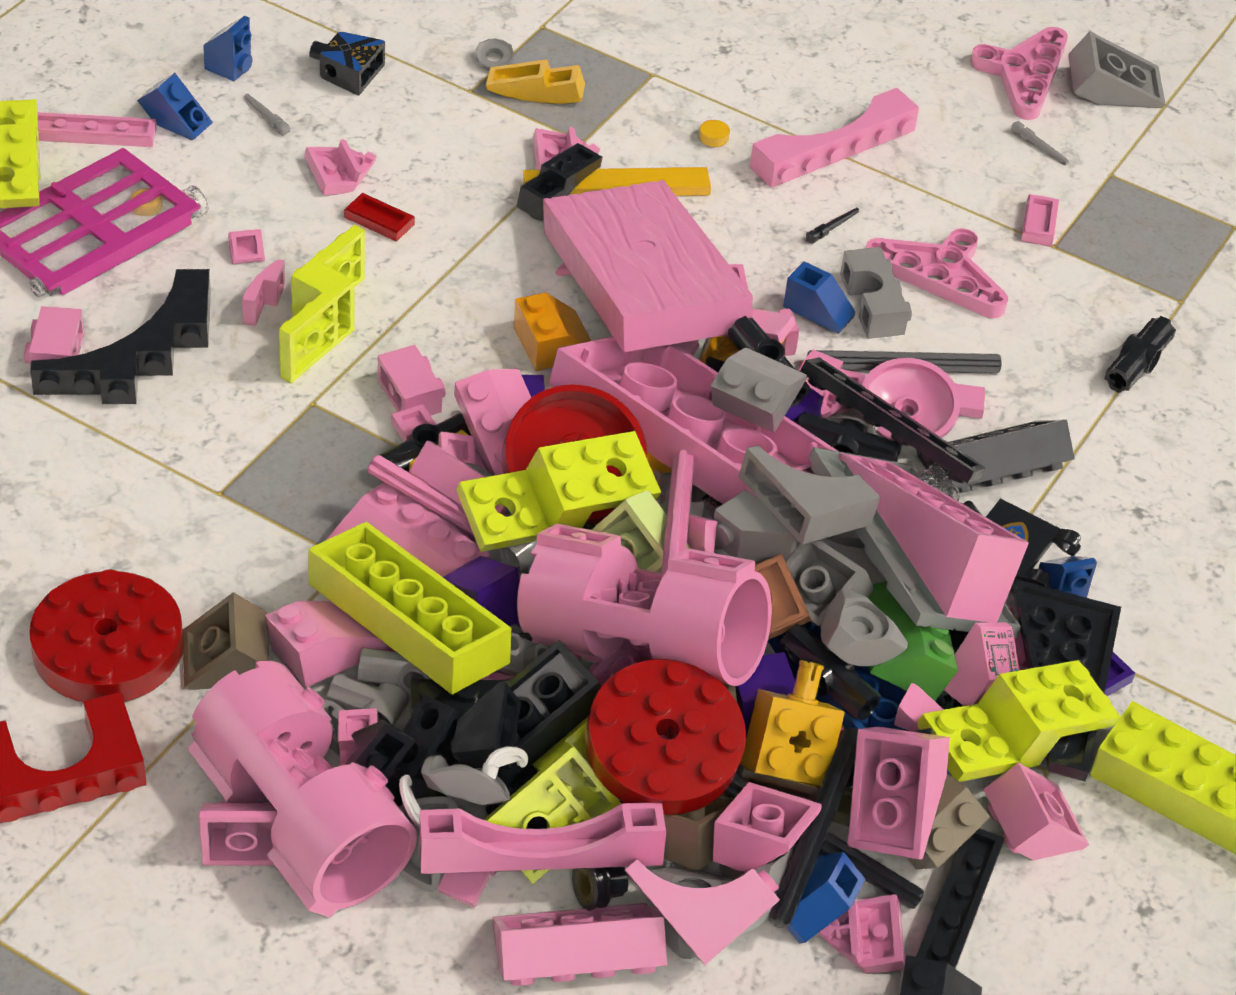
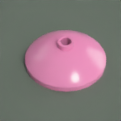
(919, 390)

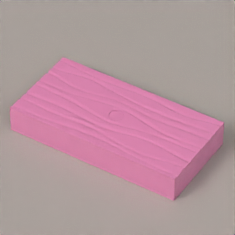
(645, 265)
(676, 411)

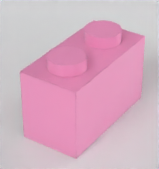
(55, 334)
(410, 380)

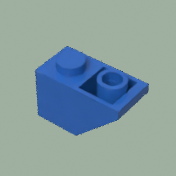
(230, 50)
(175, 108)
(818, 298)
(1070, 574)
(827, 895)

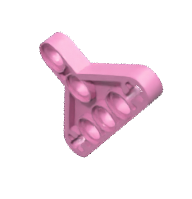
(1022, 77)
(962, 274)

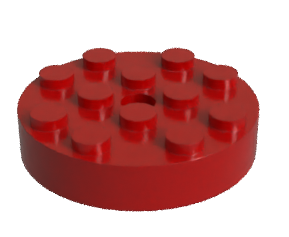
(566, 416)
(106, 636)
(676, 771)

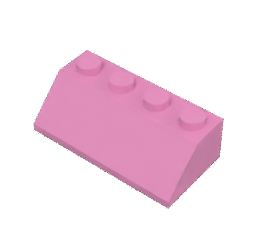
(488, 407)
(579, 943)

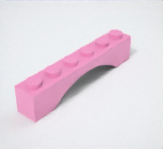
(792, 156)
(462, 843)

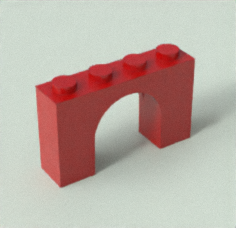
(108, 768)

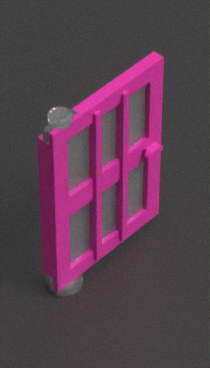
(94, 222)

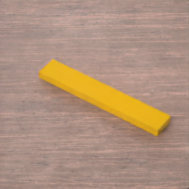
(681, 180)

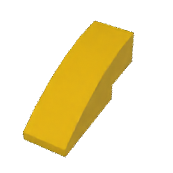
(537, 82)

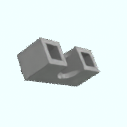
(882, 303)

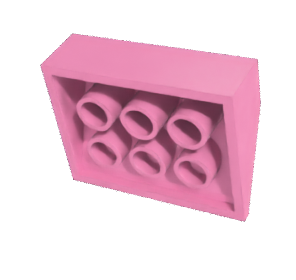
(413, 529)

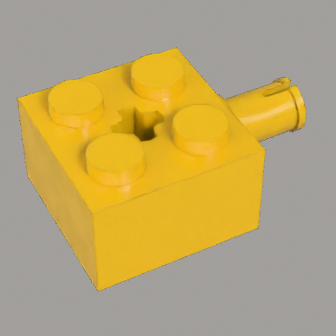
(797, 715)

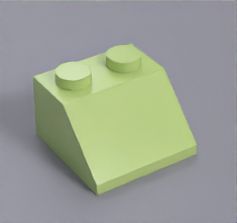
(641, 528)

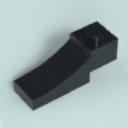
(557, 178)

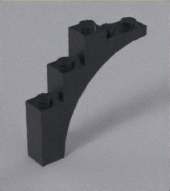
(146, 352)

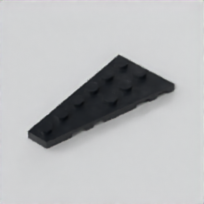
(1061, 630)

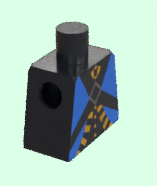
(349, 60)

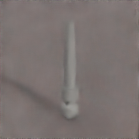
(273, 119)
(1029, 135)

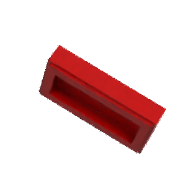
(379, 217)

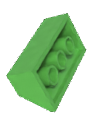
(929, 653)

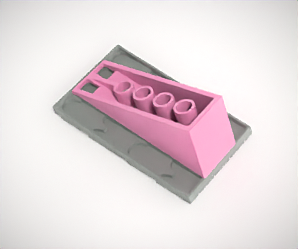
(935, 553)

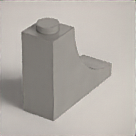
(808, 503)

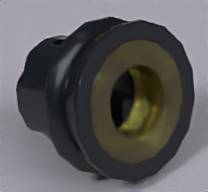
(598, 885)

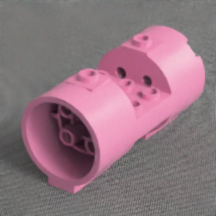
(593, 597)
(334, 827)

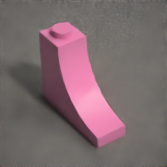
(710, 915)

